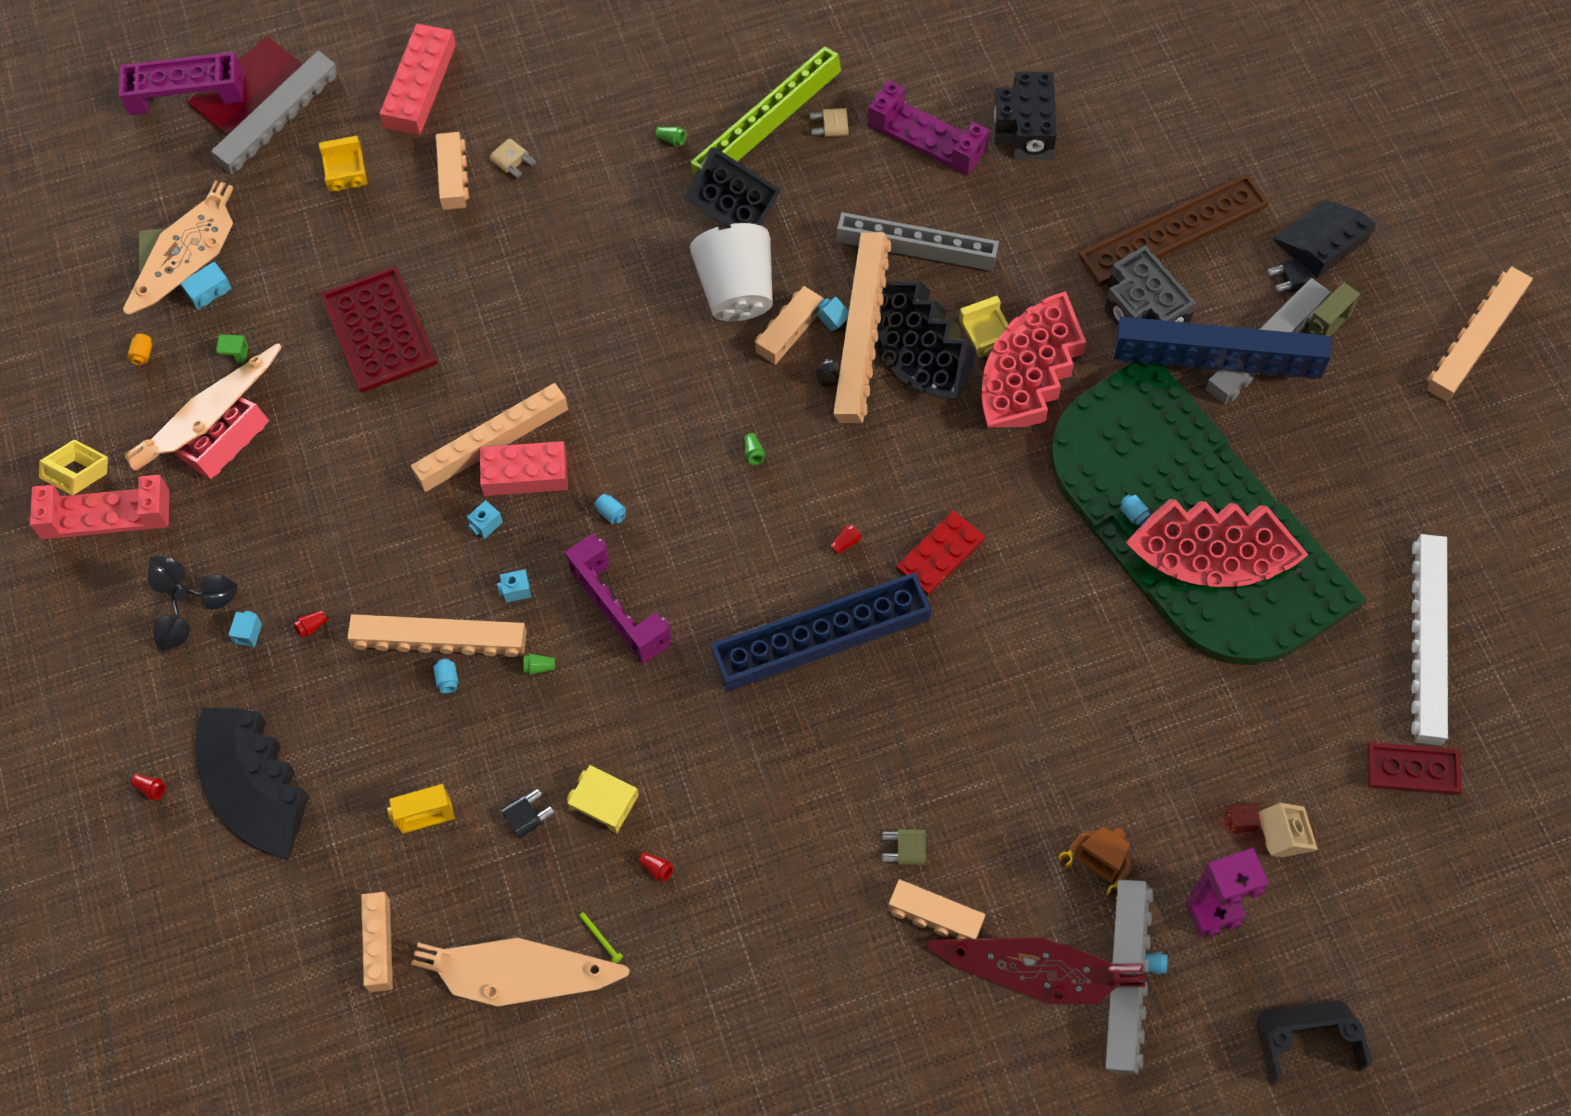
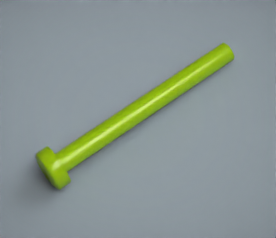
(616, 957)

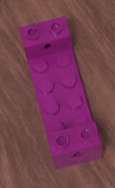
(180, 76)
(925, 133)
(585, 563)
(1221, 892)

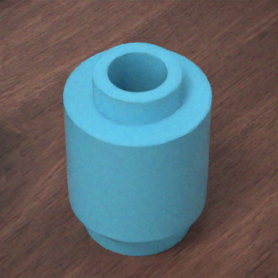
(610, 509)
(1135, 510)
(446, 676)

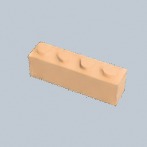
(451, 170)
(788, 325)
(935, 912)
(377, 942)

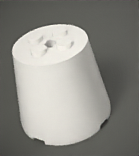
(735, 270)

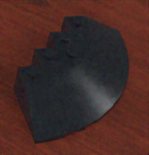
(920, 343)
(246, 780)

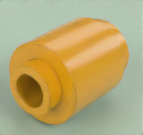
(139, 349)

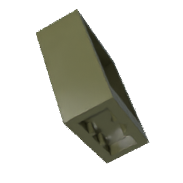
(1333, 311)

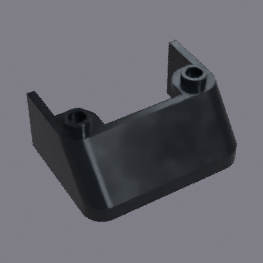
(1277, 1026)

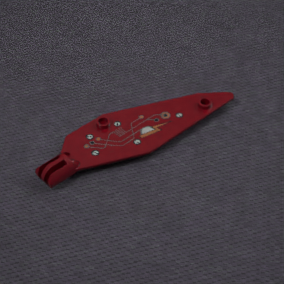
(1040, 968)

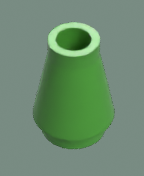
(672, 135)
(753, 450)
(536, 664)

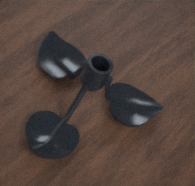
(166, 576)

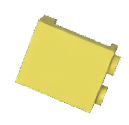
(983, 324)
(603, 798)

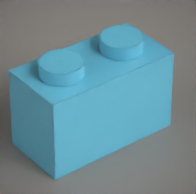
(206, 285)

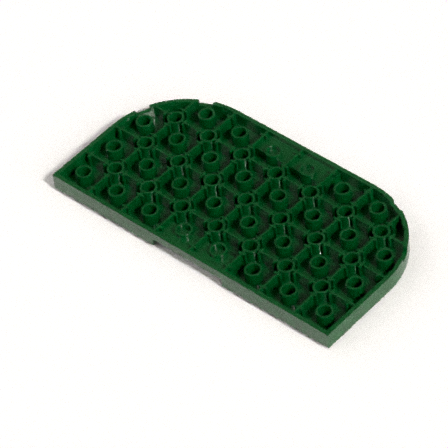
(1155, 442)

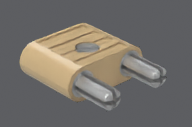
(834, 122)
(509, 156)

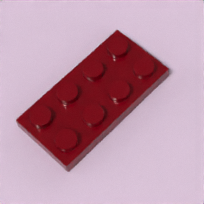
(1414, 768)

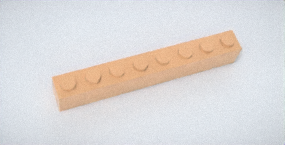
(1479, 334)
(496, 432)
(437, 635)

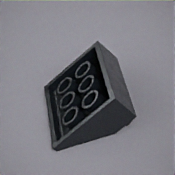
(730, 190)
(1325, 236)

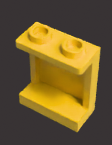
(343, 163)

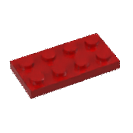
(941, 552)

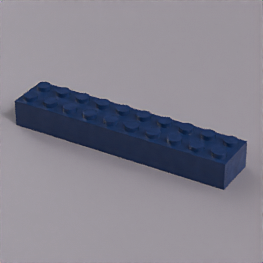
(1222, 347)
(820, 631)

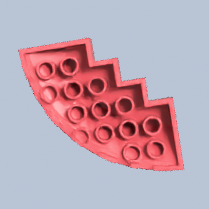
(1029, 362)
(1215, 547)

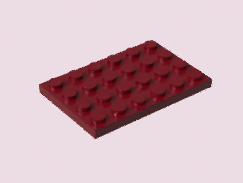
(378, 329)

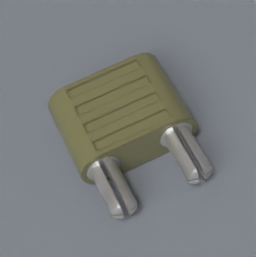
(910, 847)

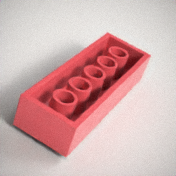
(417, 79)

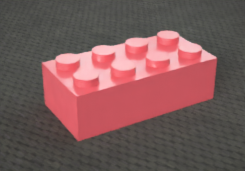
(523, 468)

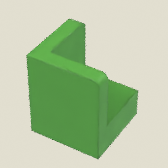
(233, 345)

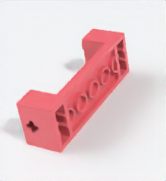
(100, 512)

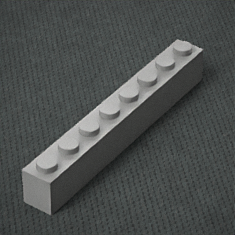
(274, 112)
(922, 241)
(1289, 318)
(1127, 1003)

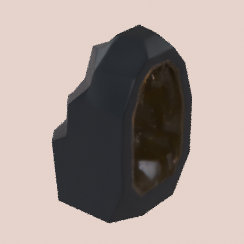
(828, 373)

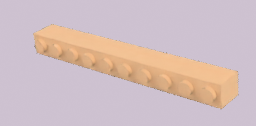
(862, 328)

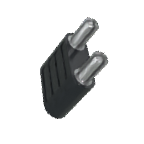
(1293, 273)
(522, 815)

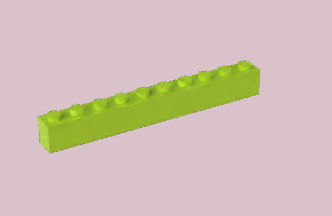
(776, 107)

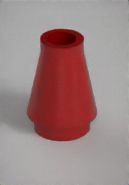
(848, 537)
(308, 624)
(151, 787)
(657, 867)

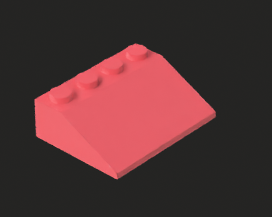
(224, 439)

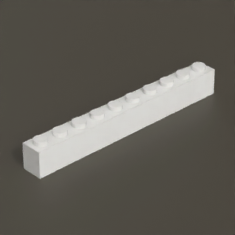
(1430, 640)

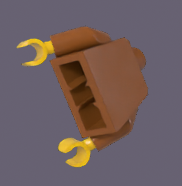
(1102, 852)

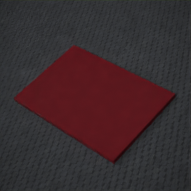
(264, 71)

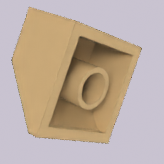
(1287, 830)

